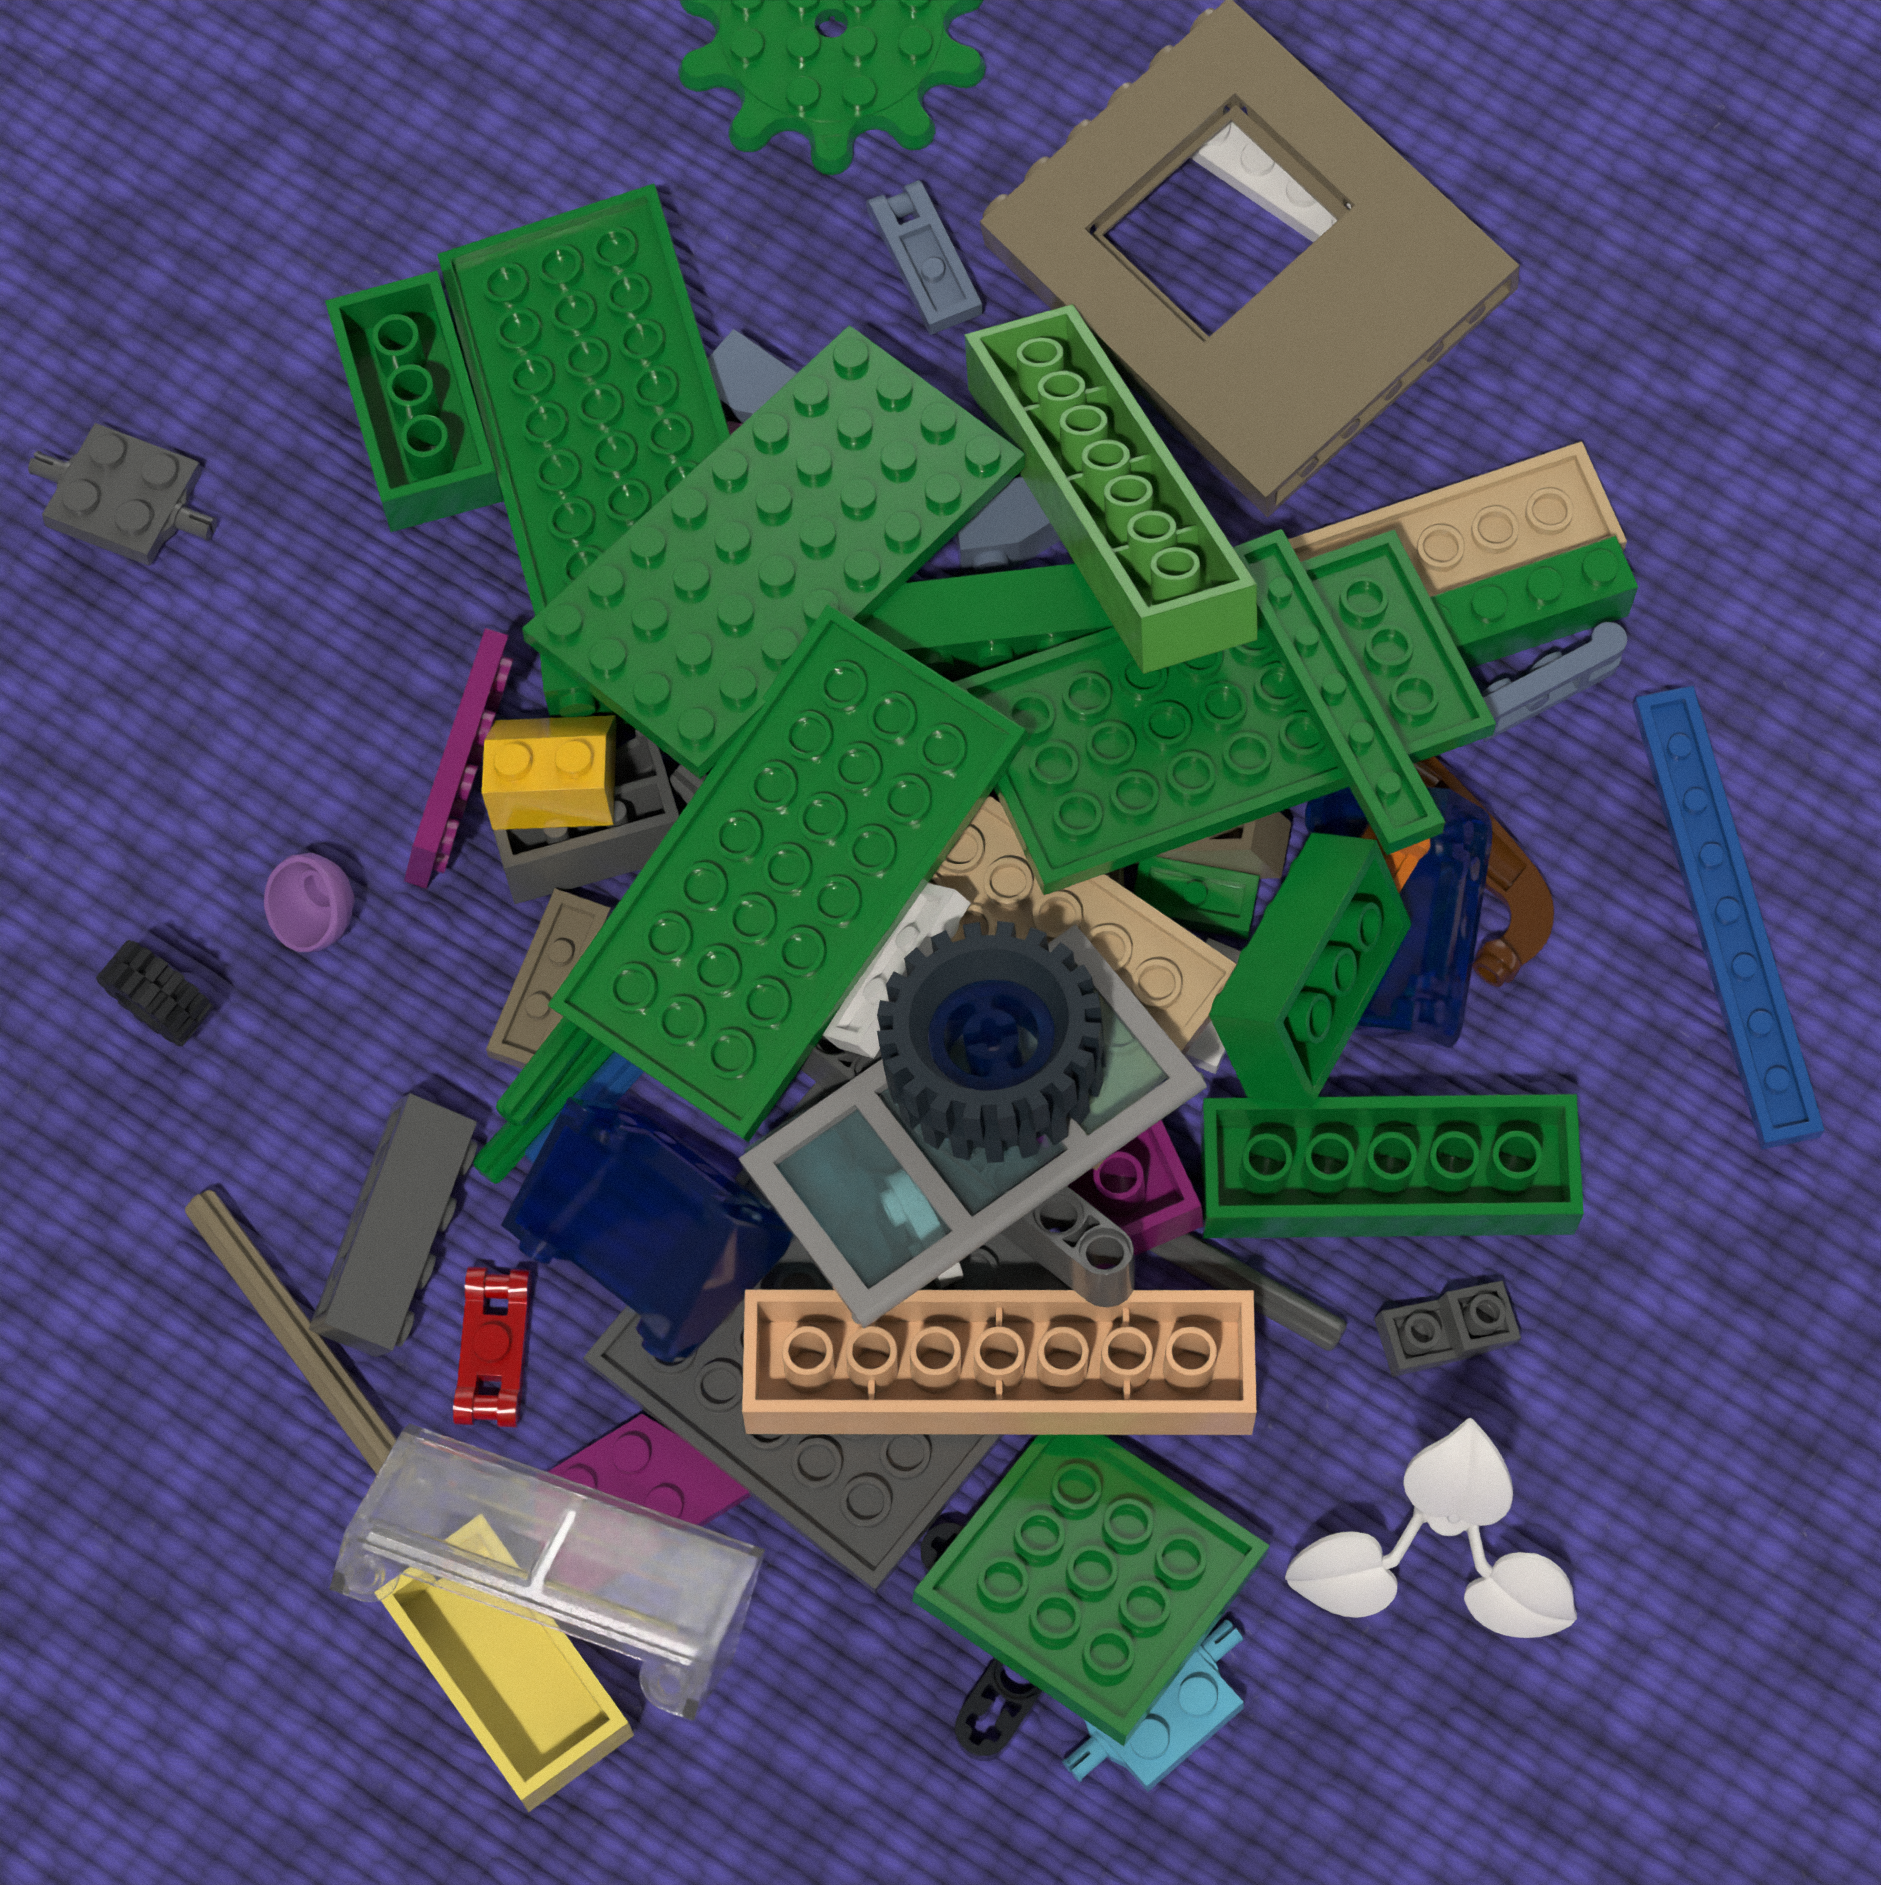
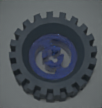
(984, 992)

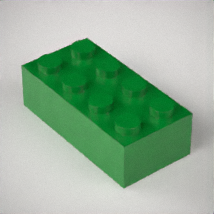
(414, 401)
(1310, 969)

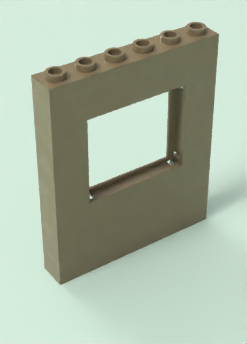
(1323, 338)

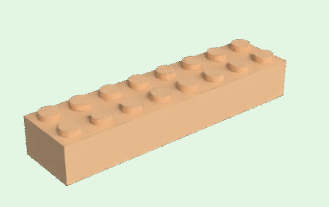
(1001, 1364)

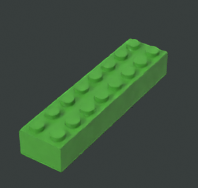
(1112, 489)

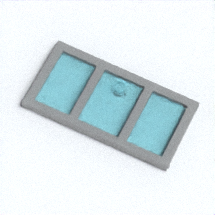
(895, 1213)

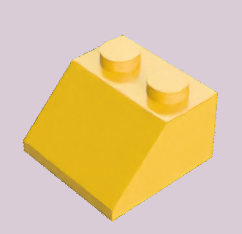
(550, 772)

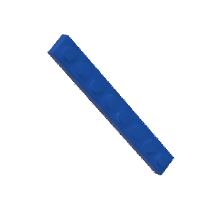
(1728, 918)

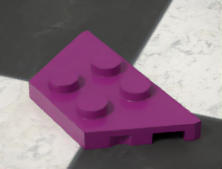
(656, 1471)

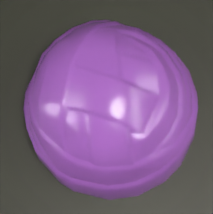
(308, 902)

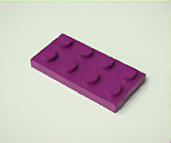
(464, 745)

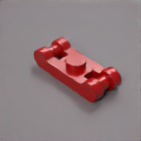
(493, 1347)

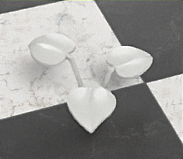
(1454, 1489)

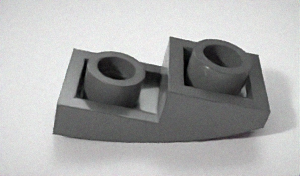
(1447, 1329)

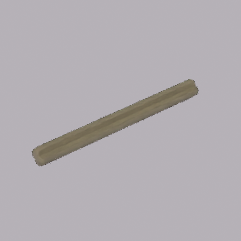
(291, 1328)

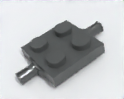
(122, 494)

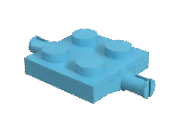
(1178, 1724)

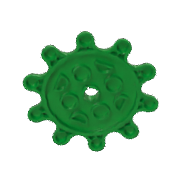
(825, 84)

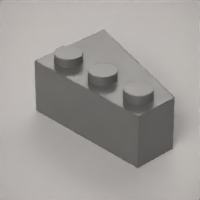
(576, 856)

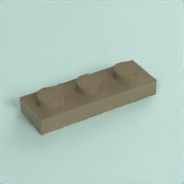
(557, 946)

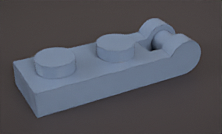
(925, 258)
(1556, 678)

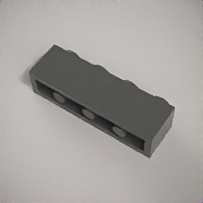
(394, 1227)

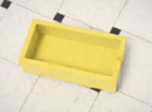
(513, 1686)

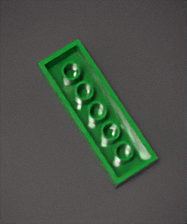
(1391, 1166)

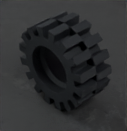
(154, 993)

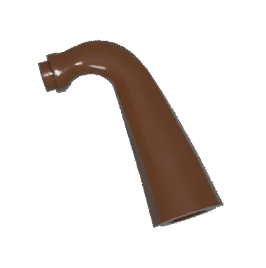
(1512, 880)

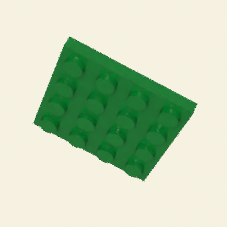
(1091, 1577)

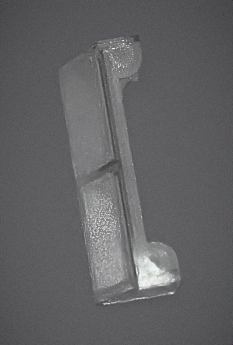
(555, 1559)

